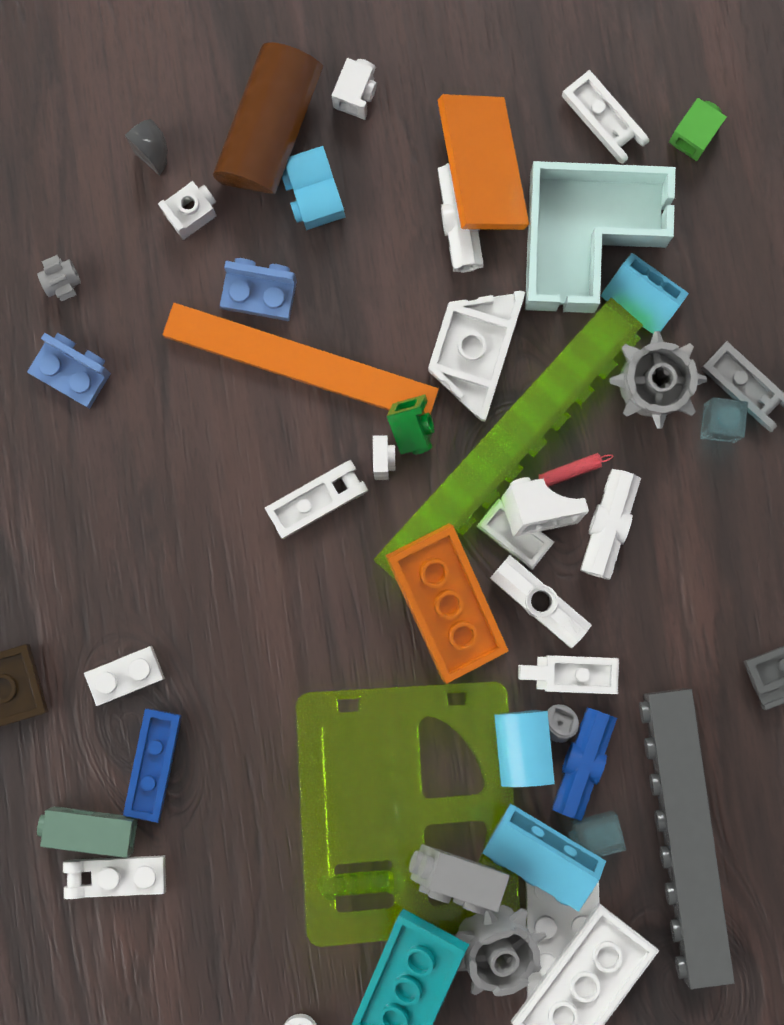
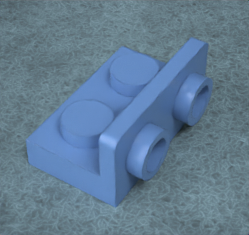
(258, 289)
(69, 371)

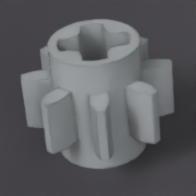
(59, 278)

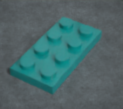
(411, 974)

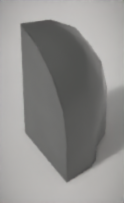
(149, 144)

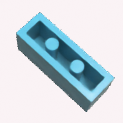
(544, 857)

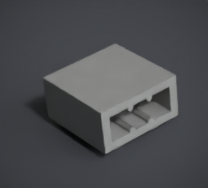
(466, 881)

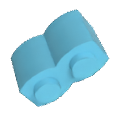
(313, 187)

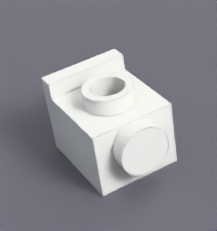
(355, 87)
(184, 220)

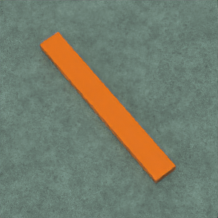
(293, 359)

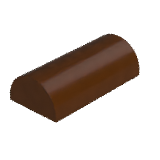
(268, 118)

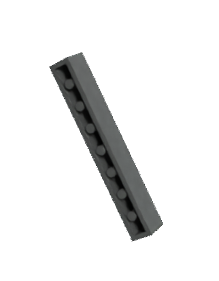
(687, 839)

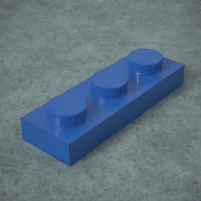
(152, 765)

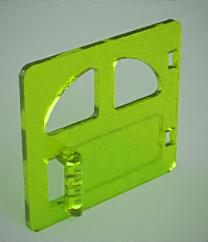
(368, 803)

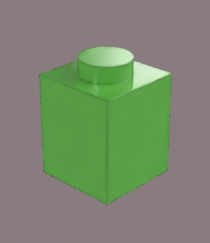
(698, 128)

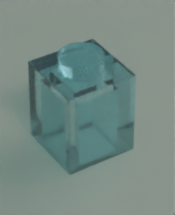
(724, 420)
(599, 834)

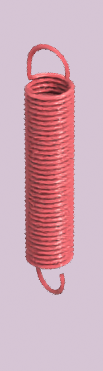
(573, 469)

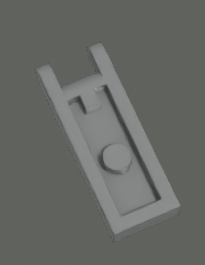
(744, 383)

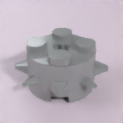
(672, 366)
(499, 951)

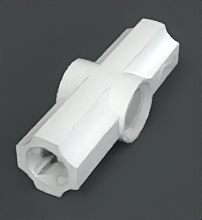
(463, 243)
(610, 524)
(558, 617)

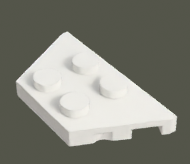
(474, 348)

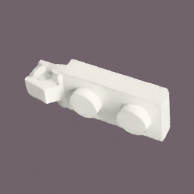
(573, 674)

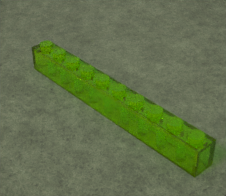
(522, 428)

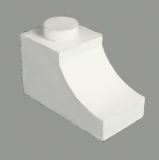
(536, 508)

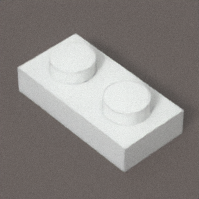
(383, 457)
(124, 676)

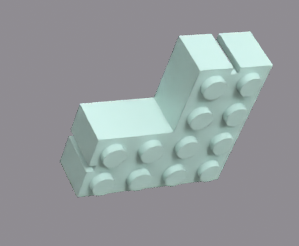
(578, 211)

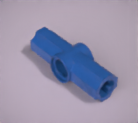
(584, 764)

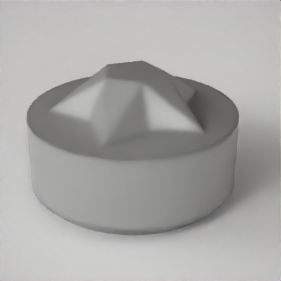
(562, 723)

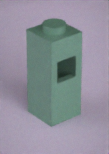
(87, 831)

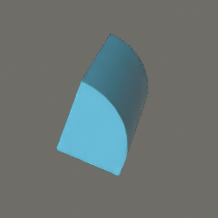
(645, 293)
(524, 749)

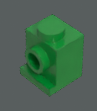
(411, 425)

